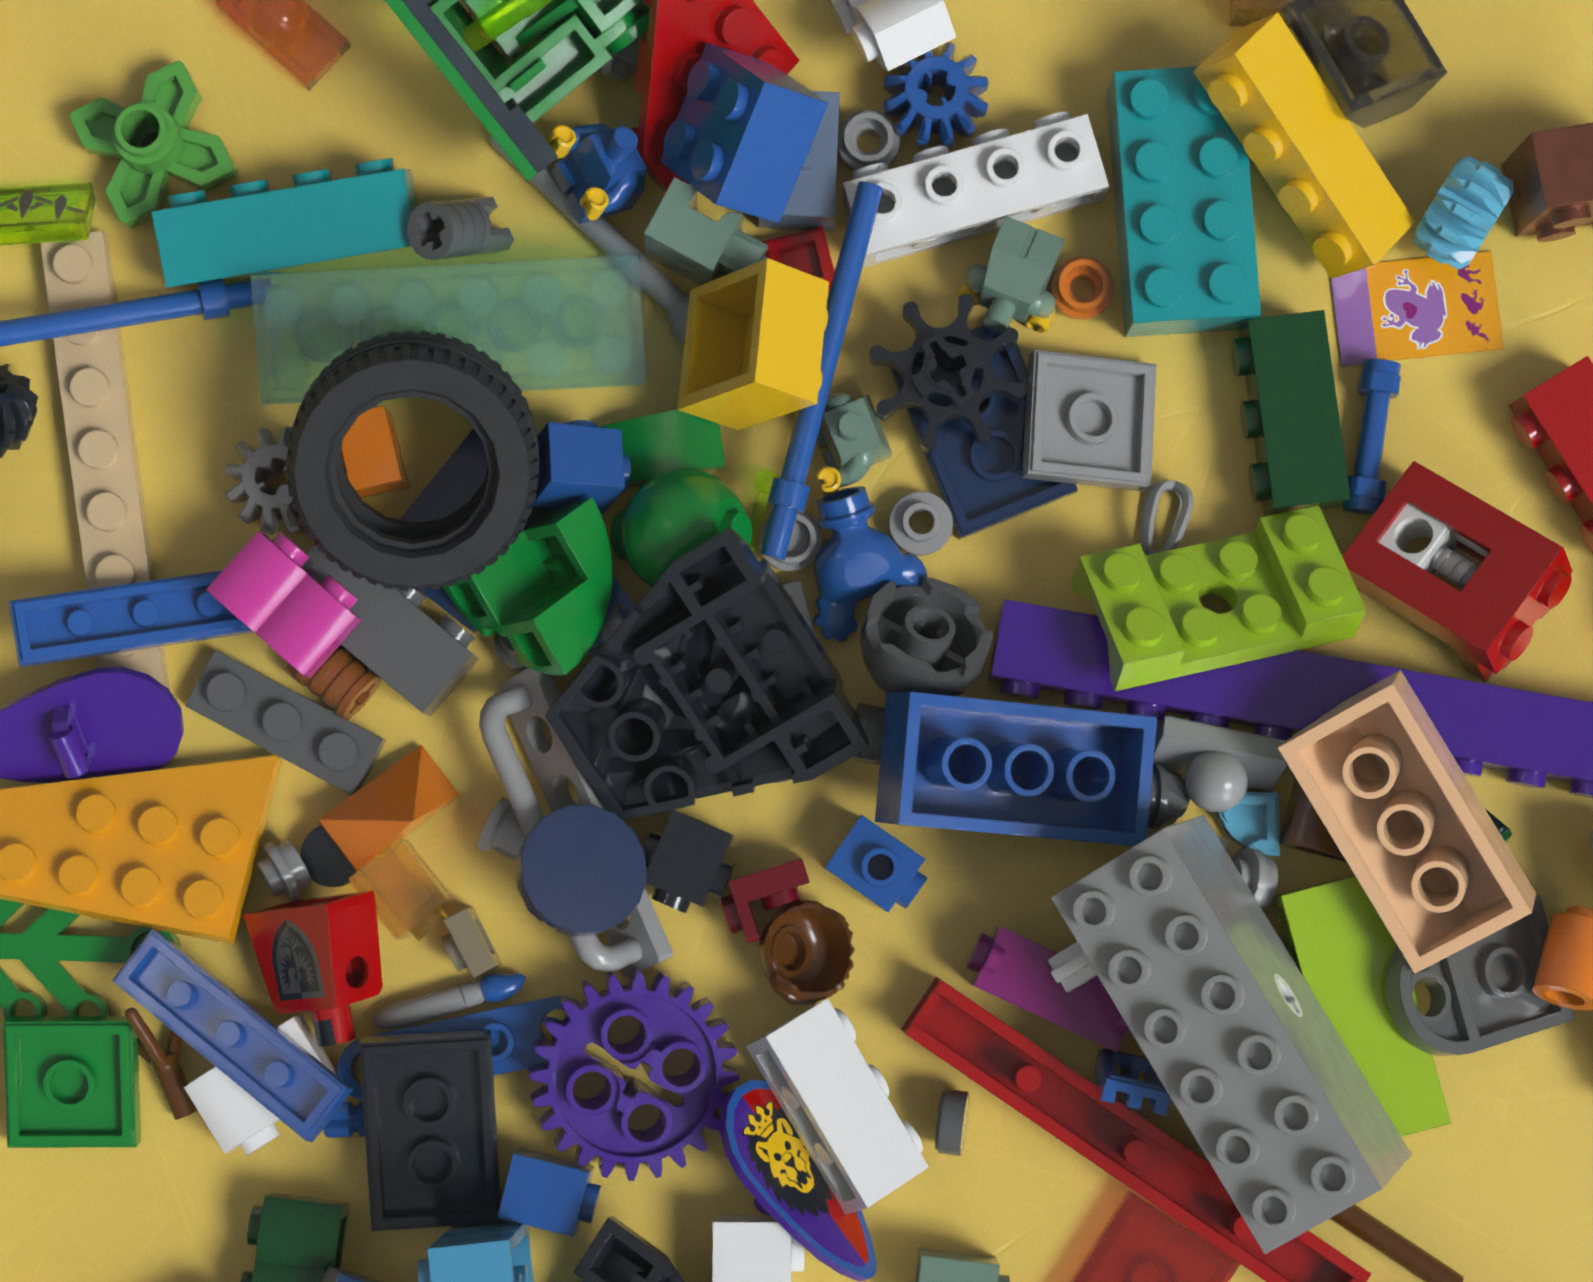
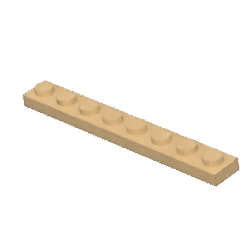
(101, 434)

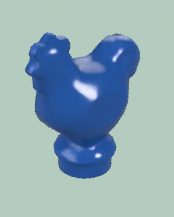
(855, 561)

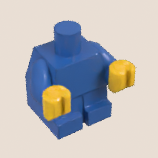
(600, 171)

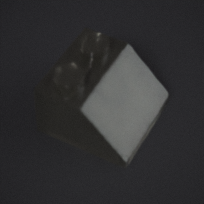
(1367, 54)

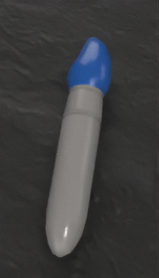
(490, 988)

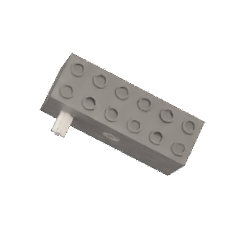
(1230, 1030)

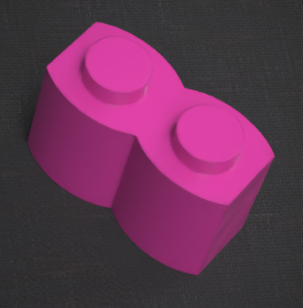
(285, 602)

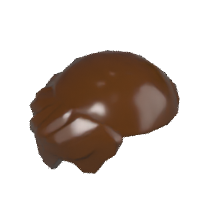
(806, 952)

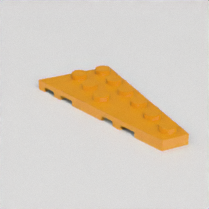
(141, 846)

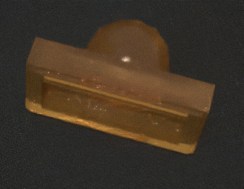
(289, 34)

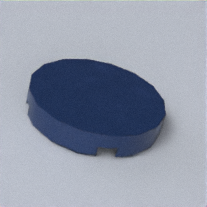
(581, 870)

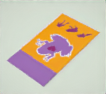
(1417, 310)

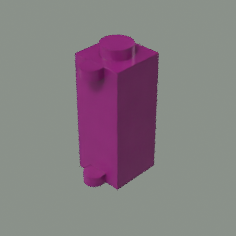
(1022, 976)

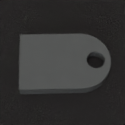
(1477, 993)

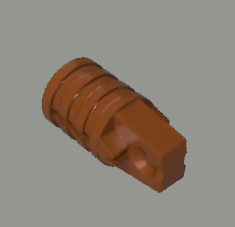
(340, 683)

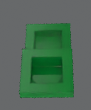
(669, 443)

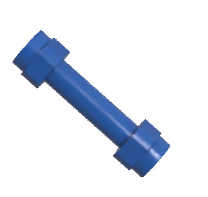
(1378, 383)

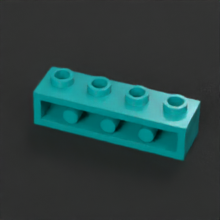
(284, 226)

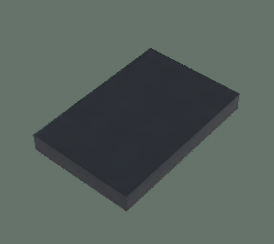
(430, 1129)

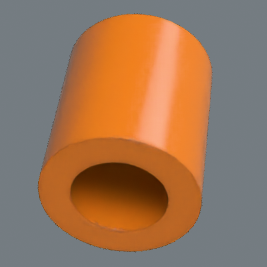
(1567, 961)

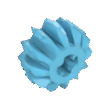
(1463, 212)

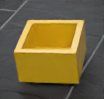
(753, 345)

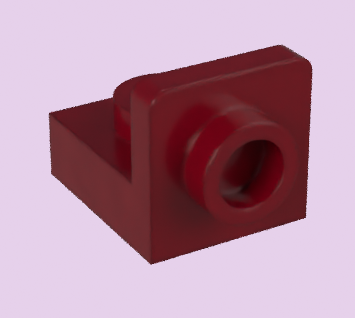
(773, 886)

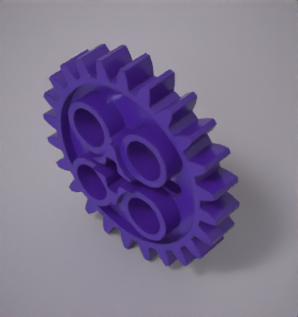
(601, 1122)

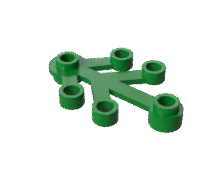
(43, 947)

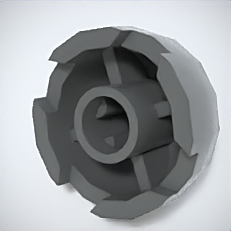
(924, 638)

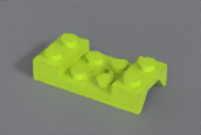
(1281, 583)

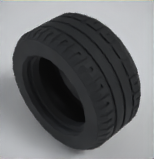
(394, 549)

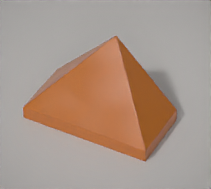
(388, 808)

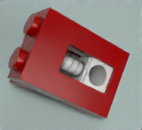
(1500, 600)

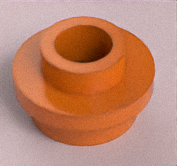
(1091, 271)

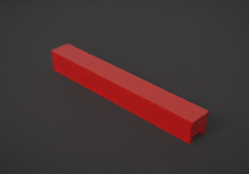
(1110, 1135)

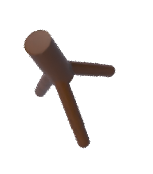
(165, 1065)

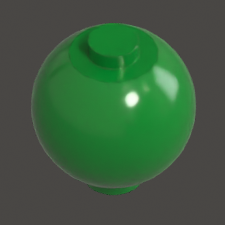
(672, 517)

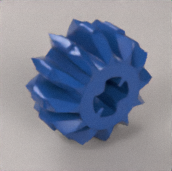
(956, 107)

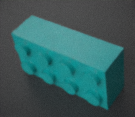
(1180, 207)

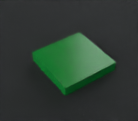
(71, 1082)

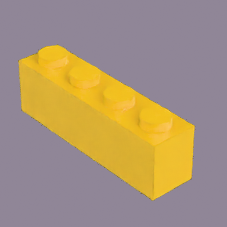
(1304, 146)

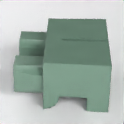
(695, 243)

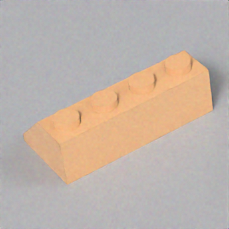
(1408, 823)

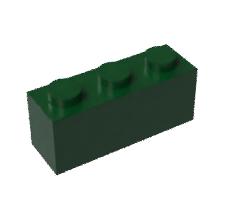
(1291, 413)

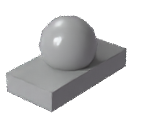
(1218, 761)

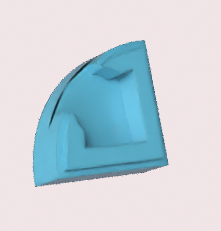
(1254, 822)

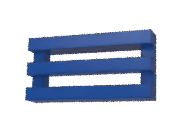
(1127, 1081)

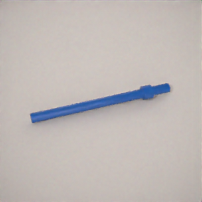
(210, 299)
(789, 491)

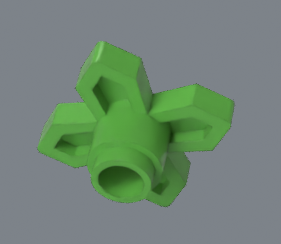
(145, 170)

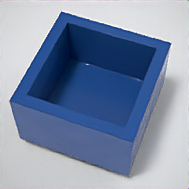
(742, 132)

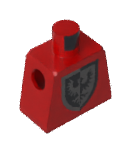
(320, 958)

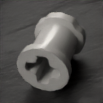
(502, 831)

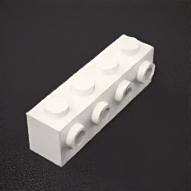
(972, 190)

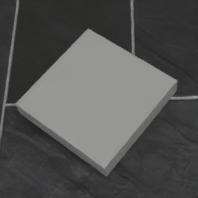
(1089, 420)

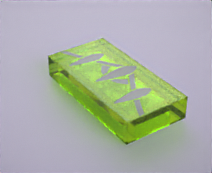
(46, 213)

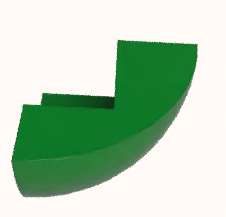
(546, 589)

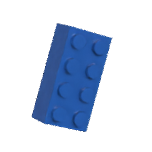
(1015, 768)

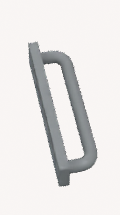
(527, 700)

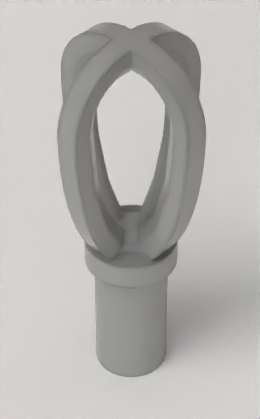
(1149, 512)

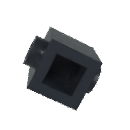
(687, 862)

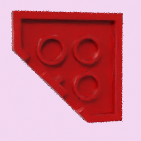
(674, 45)

